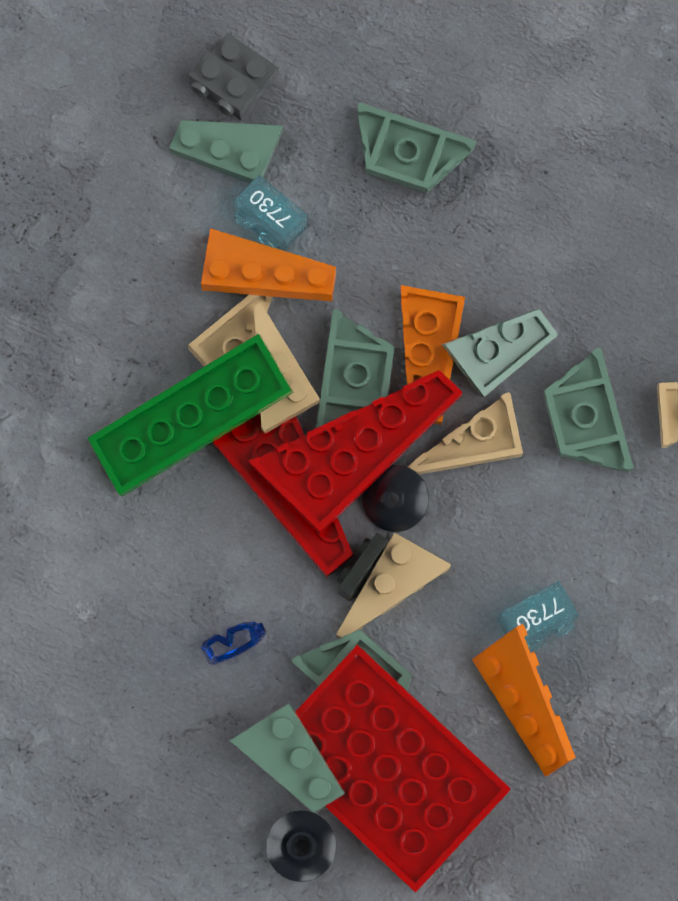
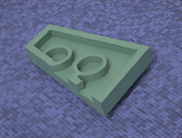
(227, 147)
(500, 349)
(291, 757)

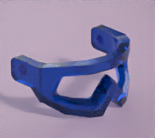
(256, 632)

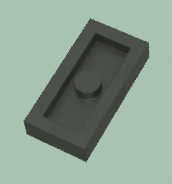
(368, 555)

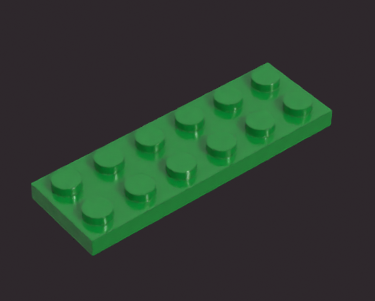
(190, 415)

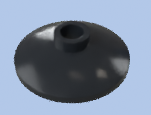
(412, 499)
(297, 827)

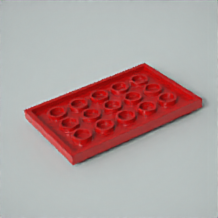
(403, 773)

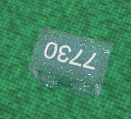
(269, 214)
(542, 614)

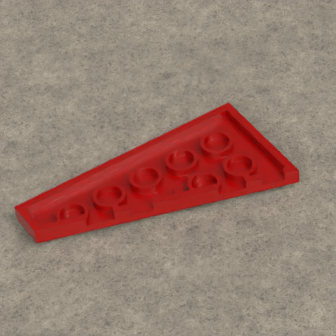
(248, 441)
(343, 457)

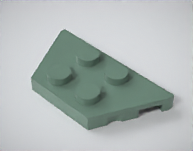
(408, 149)
(354, 369)
(587, 416)
(323, 660)

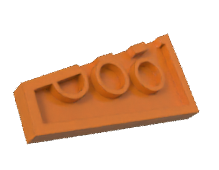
(261, 270)
(428, 322)
(516, 684)

